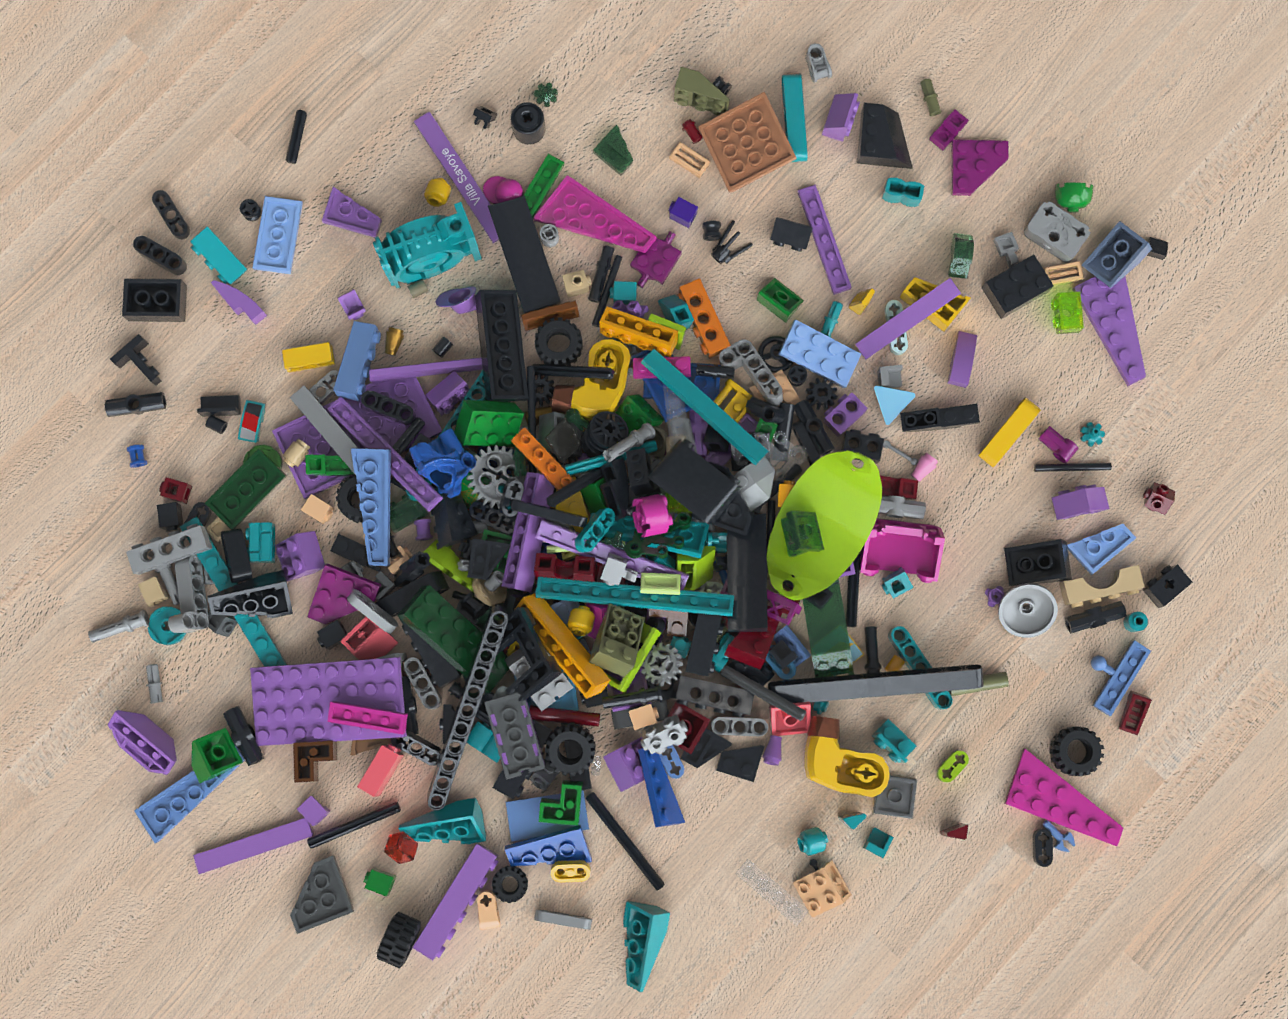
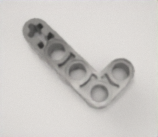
(755, 373)
(191, 597)

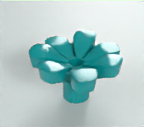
(1092, 434)

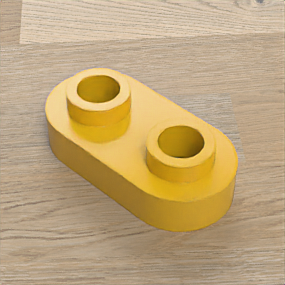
(570, 871)

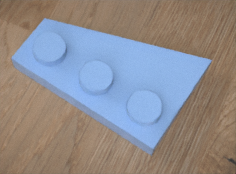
(1100, 548)

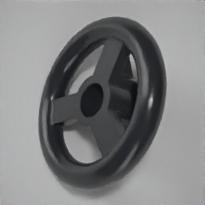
(780, 340)

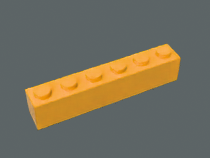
(565, 647)

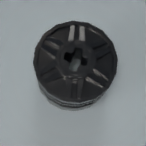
(603, 432)

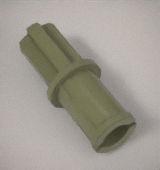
(930, 97)

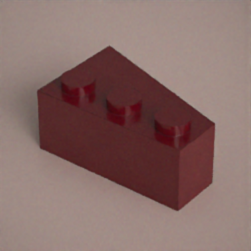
(753, 647)

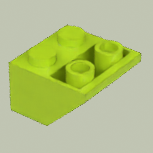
(698, 569)

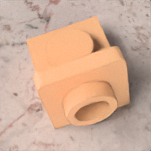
(397, 562)

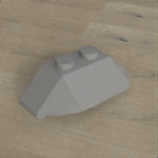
(756, 482)

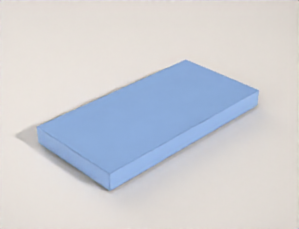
(277, 235)

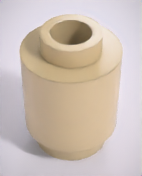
(296, 453)

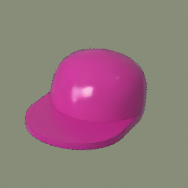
(500, 189)

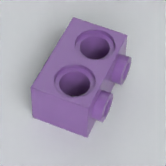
(847, 417)

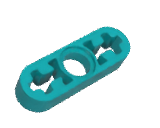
(587, 532)

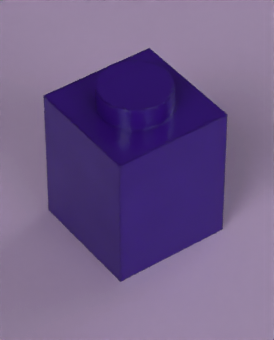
(683, 212)

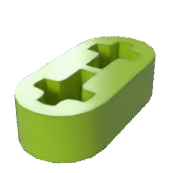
(949, 763)

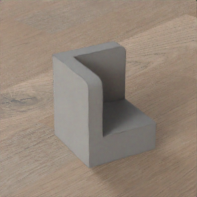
(890, 376)

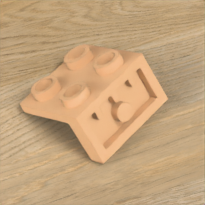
(822, 889)

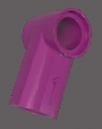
(1062, 447)

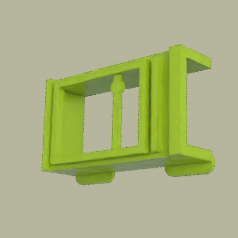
(648, 638)

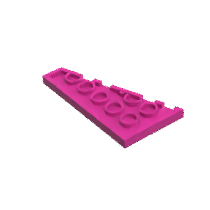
(585, 213)
(1050, 797)

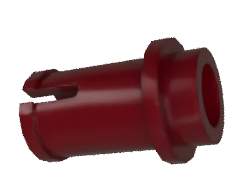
(692, 131)

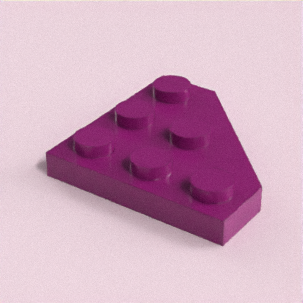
(975, 163)
(332, 592)

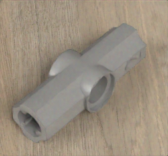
(899, 507)

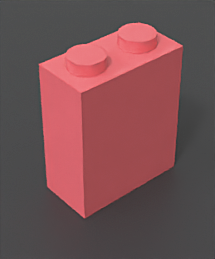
(381, 770)

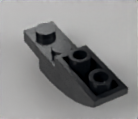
(940, 419)

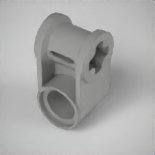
(818, 66)

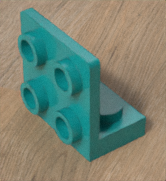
(894, 741)

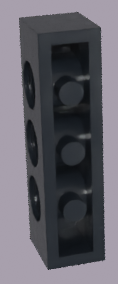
(742, 697)

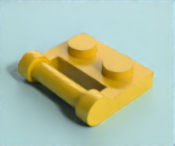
(737, 406)

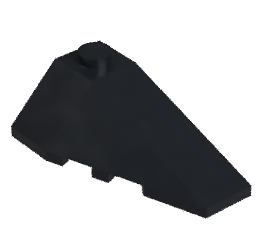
(262, 596)

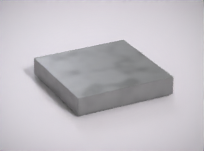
(897, 798)

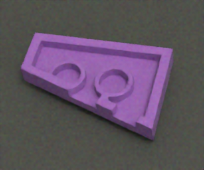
(348, 215)

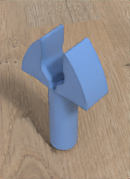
(1059, 837)

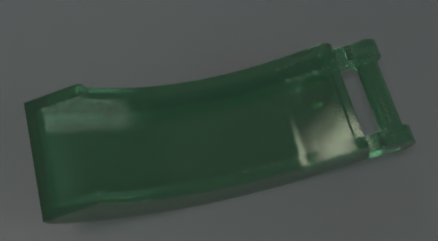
(829, 636)

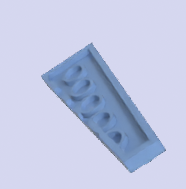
(373, 485)
(176, 802)

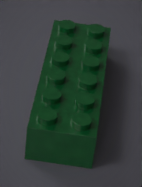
(449, 633)

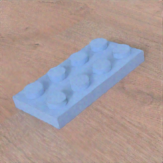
(819, 353)

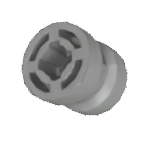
(550, 239)

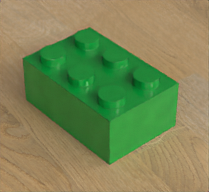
(488, 423)

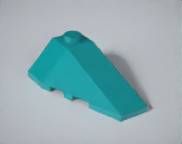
(455, 821)

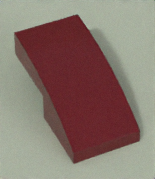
(899, 487)

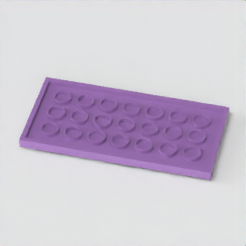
(403, 390)
(295, 699)

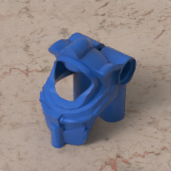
(443, 462)

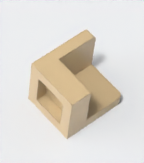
(153, 592)

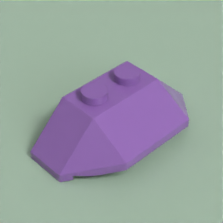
(143, 741)

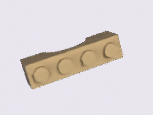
(1078, 590)

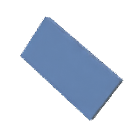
(524, 818)

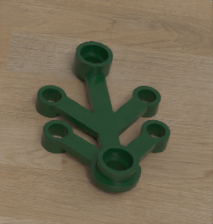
(658, 539)

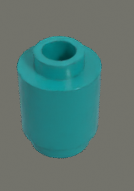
(1130, 622)

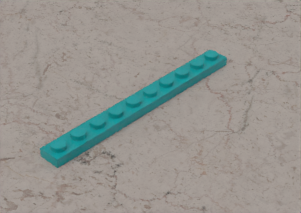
(630, 596)
(251, 626)

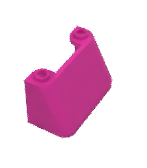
(904, 545)

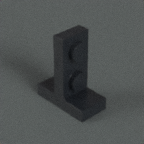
(132, 352)

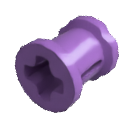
(423, 529)

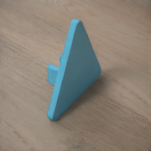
(892, 401)

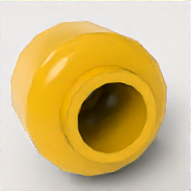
(437, 192)
(581, 621)

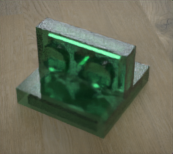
(801, 533)

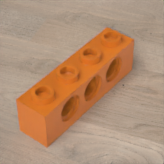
(696, 290)

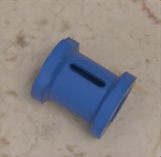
(134, 461)

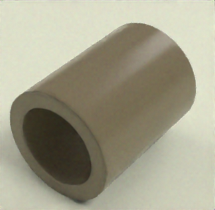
(418, 288)

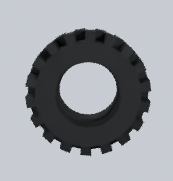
(553, 328)
(344, 498)
(1092, 746)
(565, 764)
(398, 939)

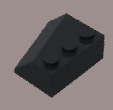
(882, 138)

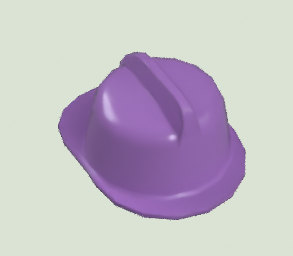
(460, 300)

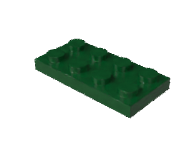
(245, 489)

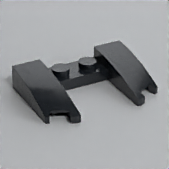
(542, 666)

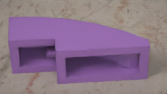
(239, 302)
(962, 359)

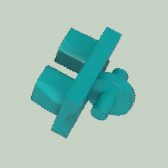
(718, 540)

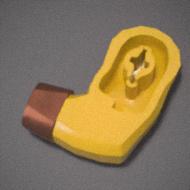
(596, 394)
(841, 767)

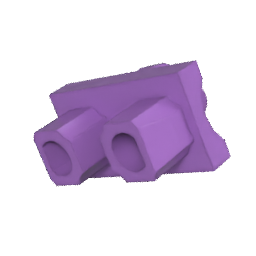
(632, 308)

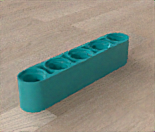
(794, 115)
(911, 662)

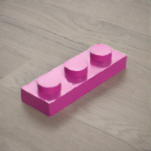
(683, 364)

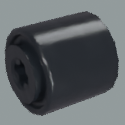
(530, 131)

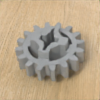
(669, 664)

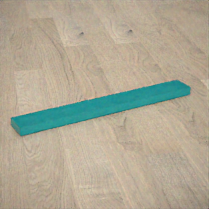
(704, 407)

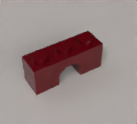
(581, 569)

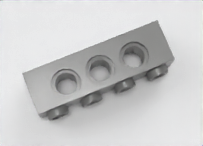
(138, 555)

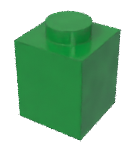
(379, 881)

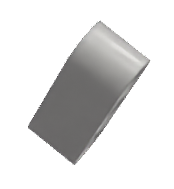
(415, 676)
(748, 723)

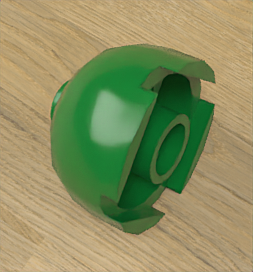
(1073, 196)

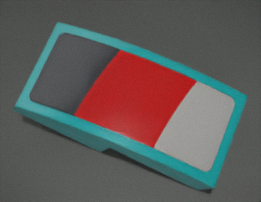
(251, 421)

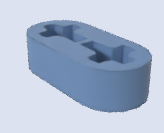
(677, 761)

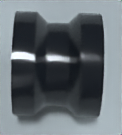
(722, 86)
(248, 206)
(711, 230)
(798, 372)

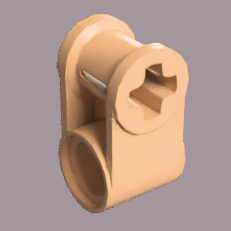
(488, 913)

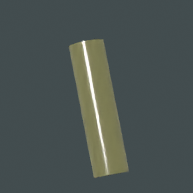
(991, 681)

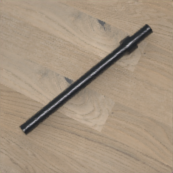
(531, 409)

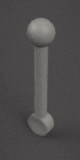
(887, 444)

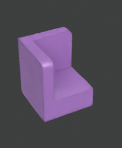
(313, 811)

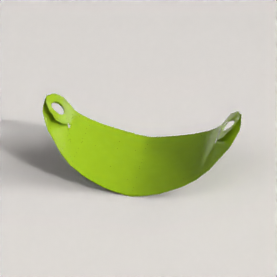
(845, 512)

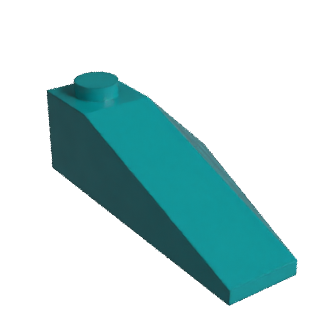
(645, 935)

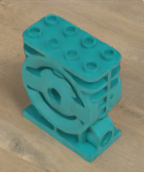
(426, 247)

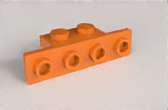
(541, 459)

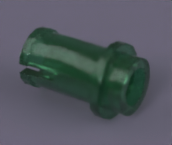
(574, 417)

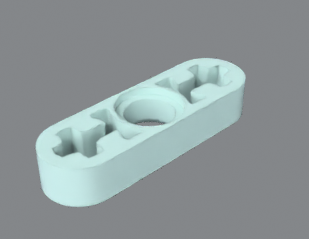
(902, 340)

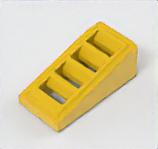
(861, 301)

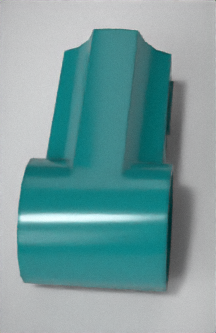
(720, 658)

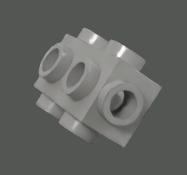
(663, 734)

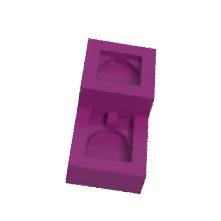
(949, 130)

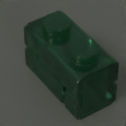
(405, 513)

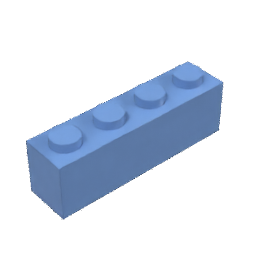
(357, 361)

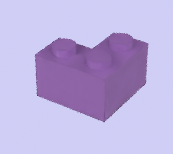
(1080, 502)

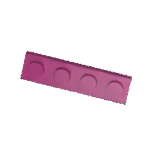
(367, 717)

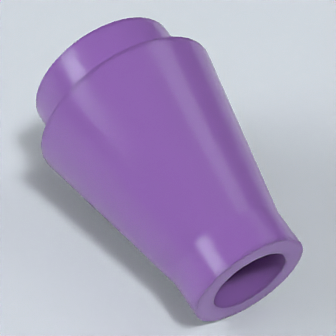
(773, 751)

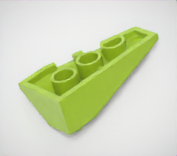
(446, 561)

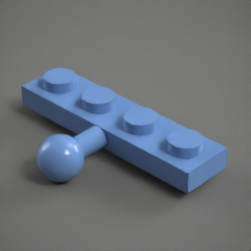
(1120, 677)

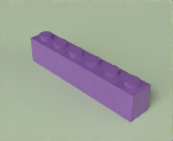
(522, 553)
(455, 902)

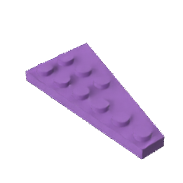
(1114, 322)

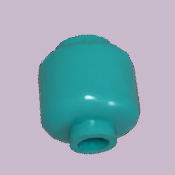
(812, 841)

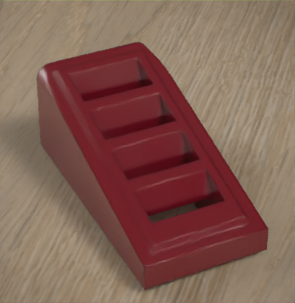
(1146, 701)

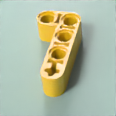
(1009, 432)

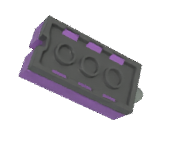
(514, 733)

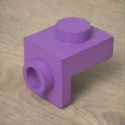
(352, 305)

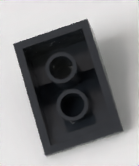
(1038, 563)

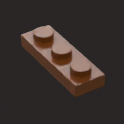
(534, 319)

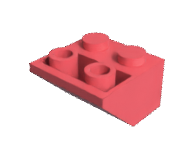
(368, 640)

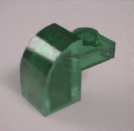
(961, 255)

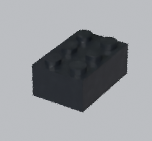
(1017, 286)
(154, 300)

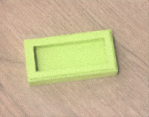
(660, 583)

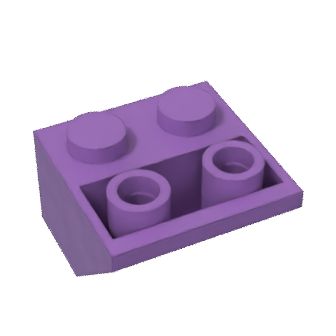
(841, 116)
(448, 393)
(300, 555)
(626, 765)

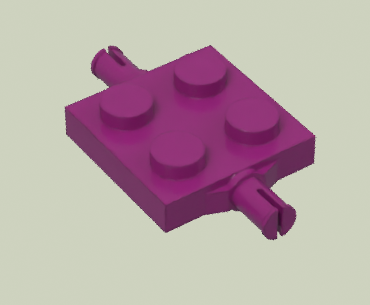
(657, 261)

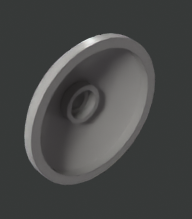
(1027, 620)

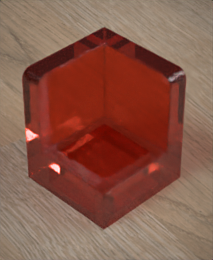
(401, 847)

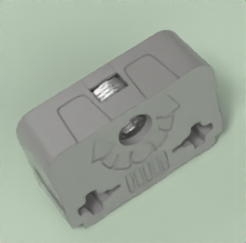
(1061, 227)

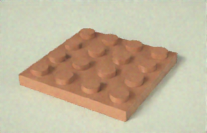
(747, 142)

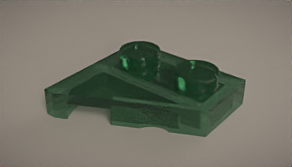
(614, 151)

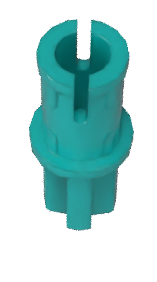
(831, 318)

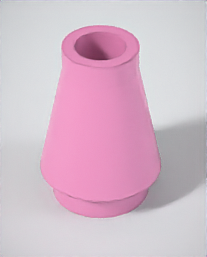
(924, 466)

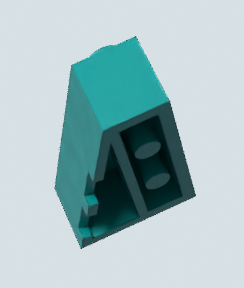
(217, 256)

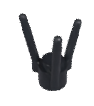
(721, 253)

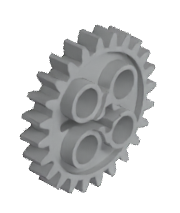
(490, 492)

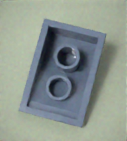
(1117, 255)

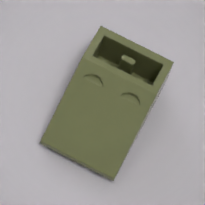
(697, 91)
(617, 640)

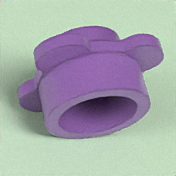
(990, 594)

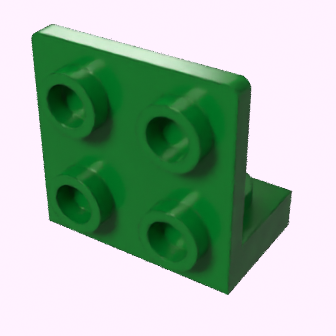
(637, 411)

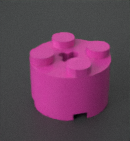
(651, 515)

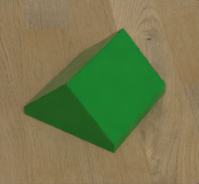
(779, 300)

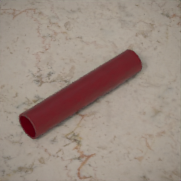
(565, 716)

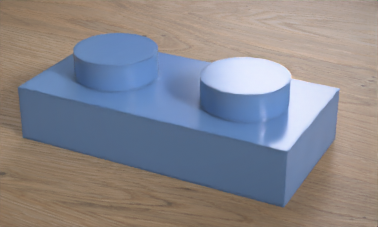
(793, 643)

